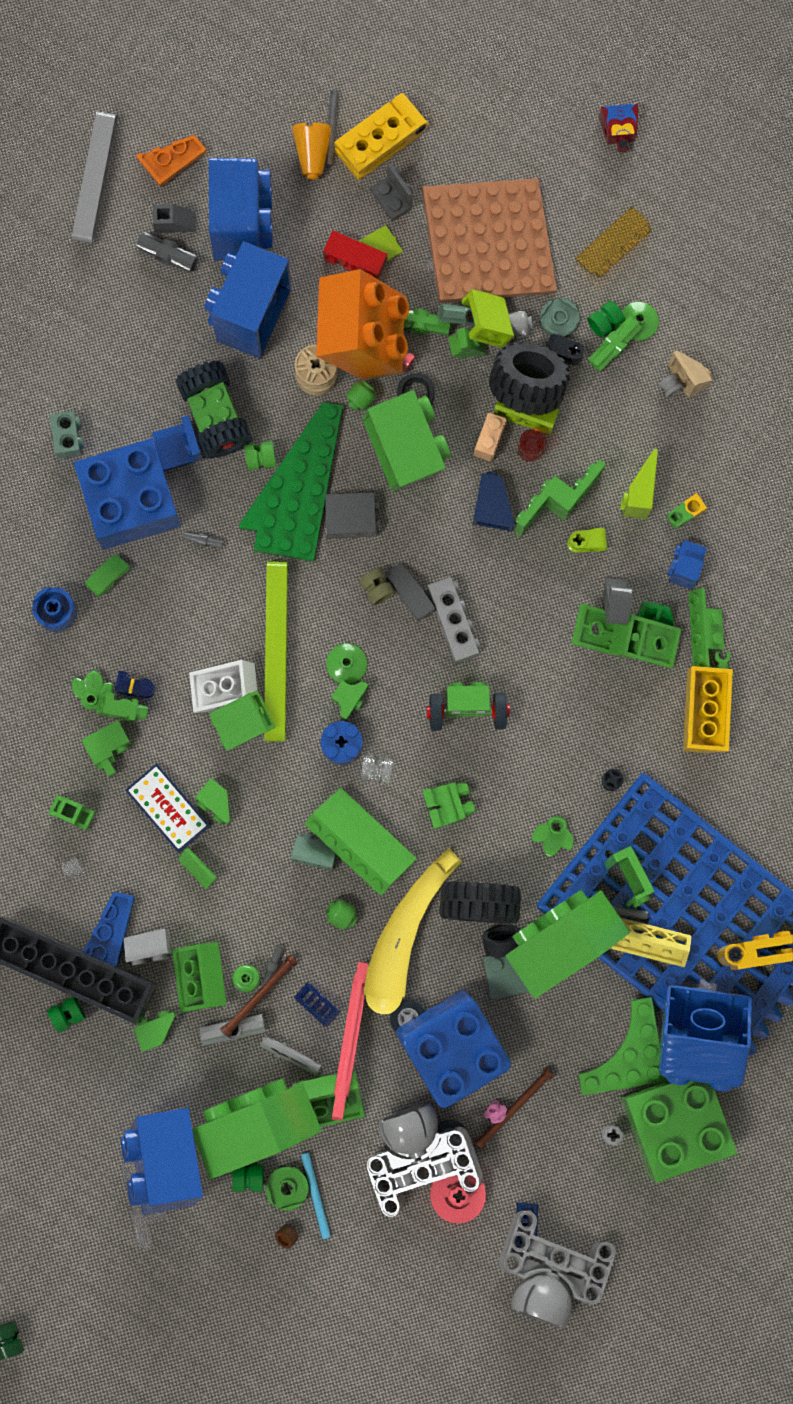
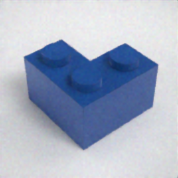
(687, 565)

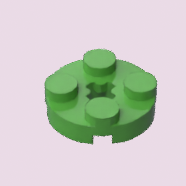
(282, 1199)

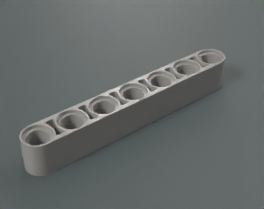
(95, 177)

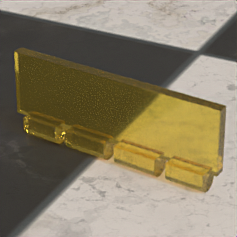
(609, 243)

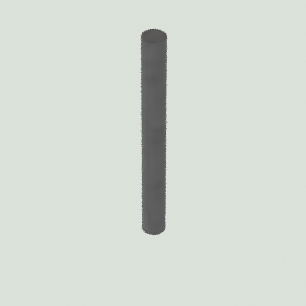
(332, 122)

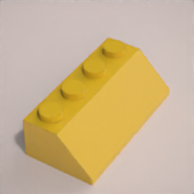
(707, 710)

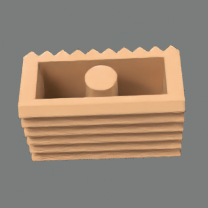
(490, 437)

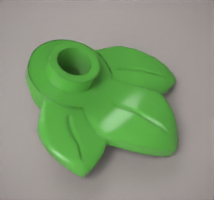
(90, 686)
(553, 839)

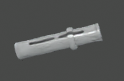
(290, 1055)

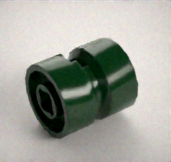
(9, 1343)

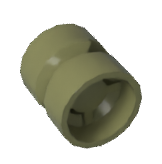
(378, 593)

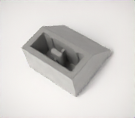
(147, 946)

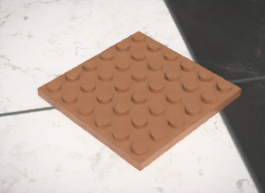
(488, 239)

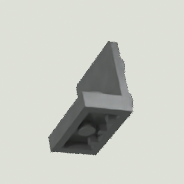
(393, 193)

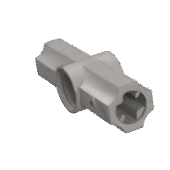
(247, 1027)

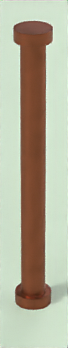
(226, 1030)
(494, 1128)

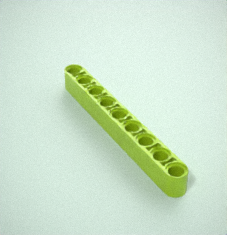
(276, 648)

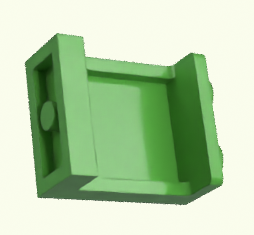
(241, 720)
(633, 874)

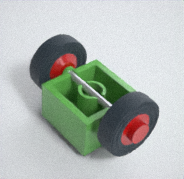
(468, 702)

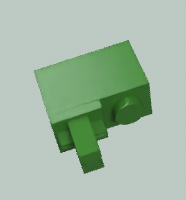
(104, 744)

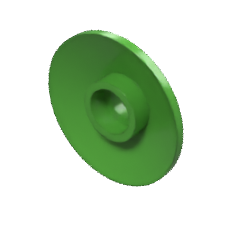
(650, 319)
(350, 673)

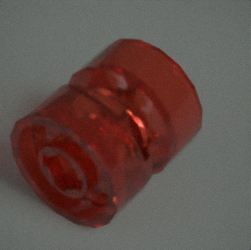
(531, 445)

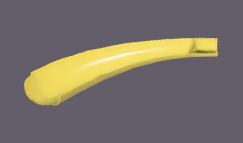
(389, 966)

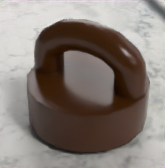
(286, 1236)

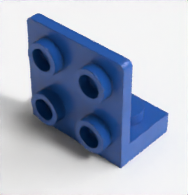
(177, 445)

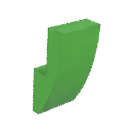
(105, 576)

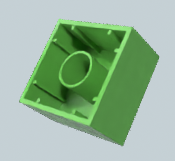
(404, 440)
(565, 941)
(254, 1127)
(678, 1128)

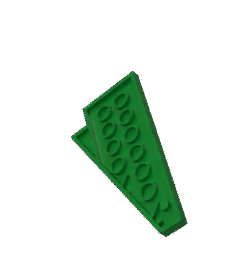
(293, 501)

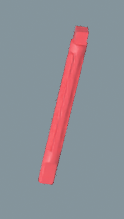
(350, 1041)

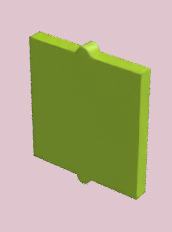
(384, 241)

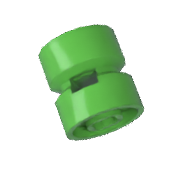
(260, 455)

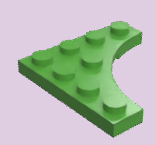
(636, 1058)

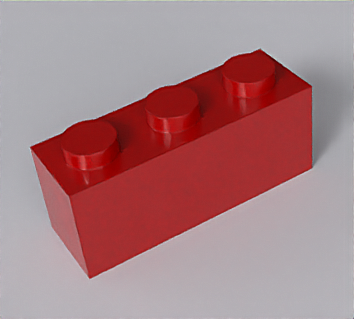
(354, 255)

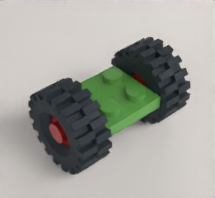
(213, 409)

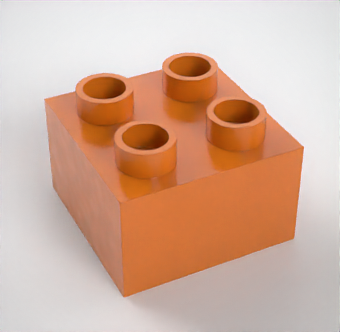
(361, 325)

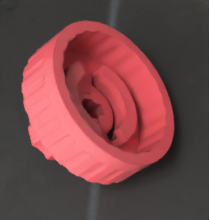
(457, 1211)

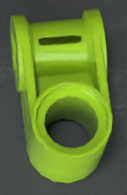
(591, 541)

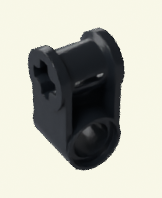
(565, 347)

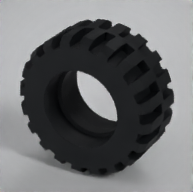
(529, 378)
(480, 902)

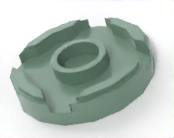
(559, 317)

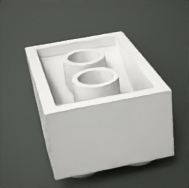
(221, 685)

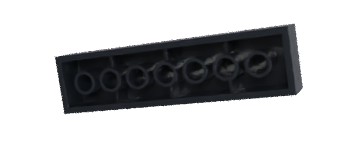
(74, 971)

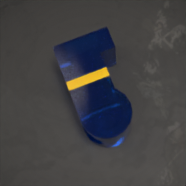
(137, 688)

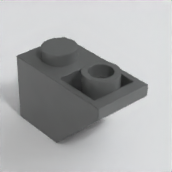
(173, 218)

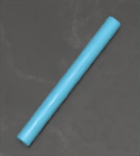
(315, 1195)

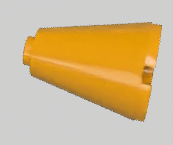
(312, 147)

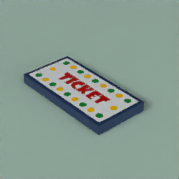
(167, 808)

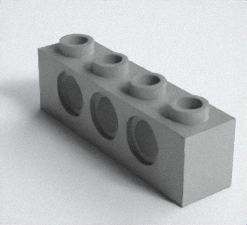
(448, 588)

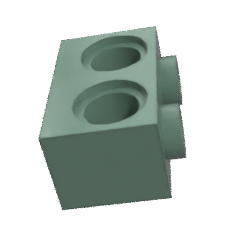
(62, 435)

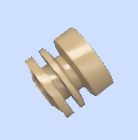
(317, 380)

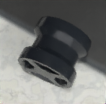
(615, 778)

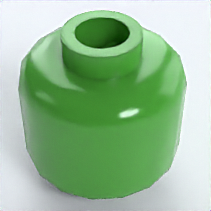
(361, 395)
(341, 914)
(254, 980)

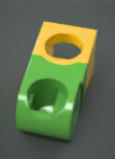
(686, 511)

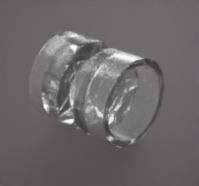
(377, 769)

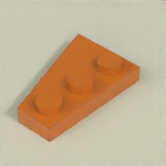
(171, 160)

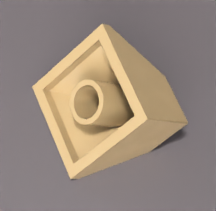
(690, 373)

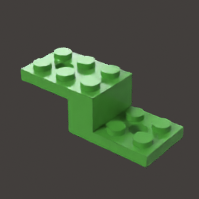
(558, 497)
(626, 641)

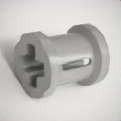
(608, 1129)

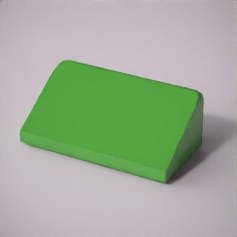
(197, 868)

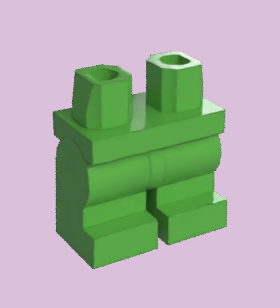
(124, 708)
(450, 806)

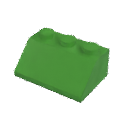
(199, 977)
(322, 1099)

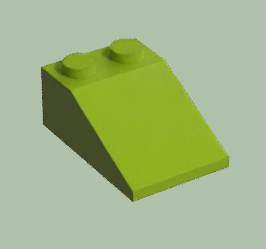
(639, 497)

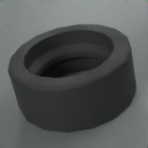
(420, 378)
(499, 940)

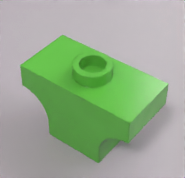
(463, 347)
(349, 698)
(72, 812)

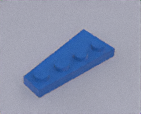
(109, 934)

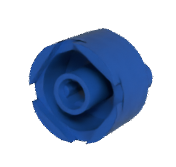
(57, 598)
(333, 734)

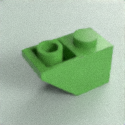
(215, 799)
(154, 1032)

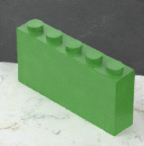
(360, 841)

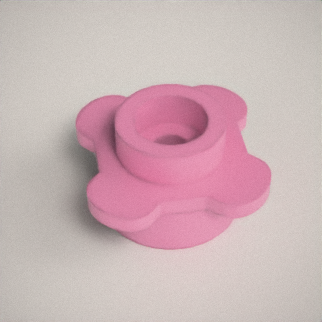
(496, 1112)

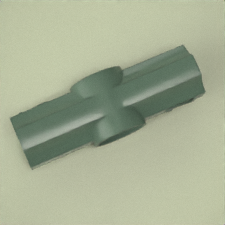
(455, 314)

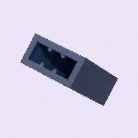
(492, 504)

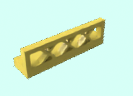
(650, 947)

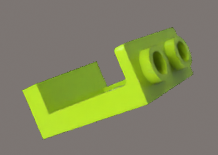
(490, 318)

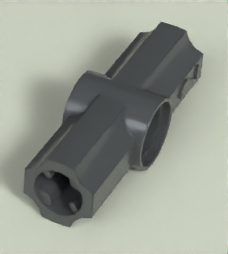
(167, 252)

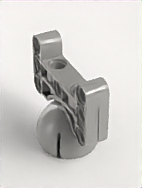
(414, 1135)
(548, 1294)

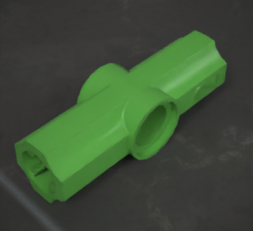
(422, 321)
(615, 343)

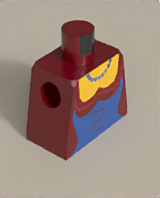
(619, 124)

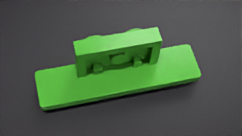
(705, 628)

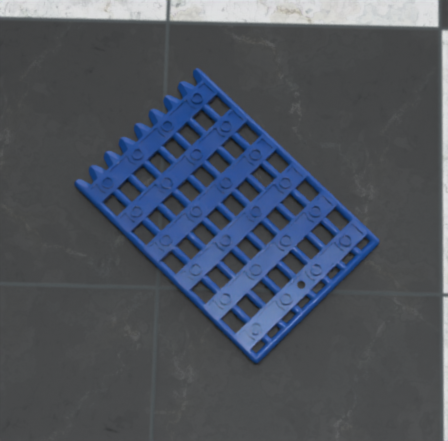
(707, 933)

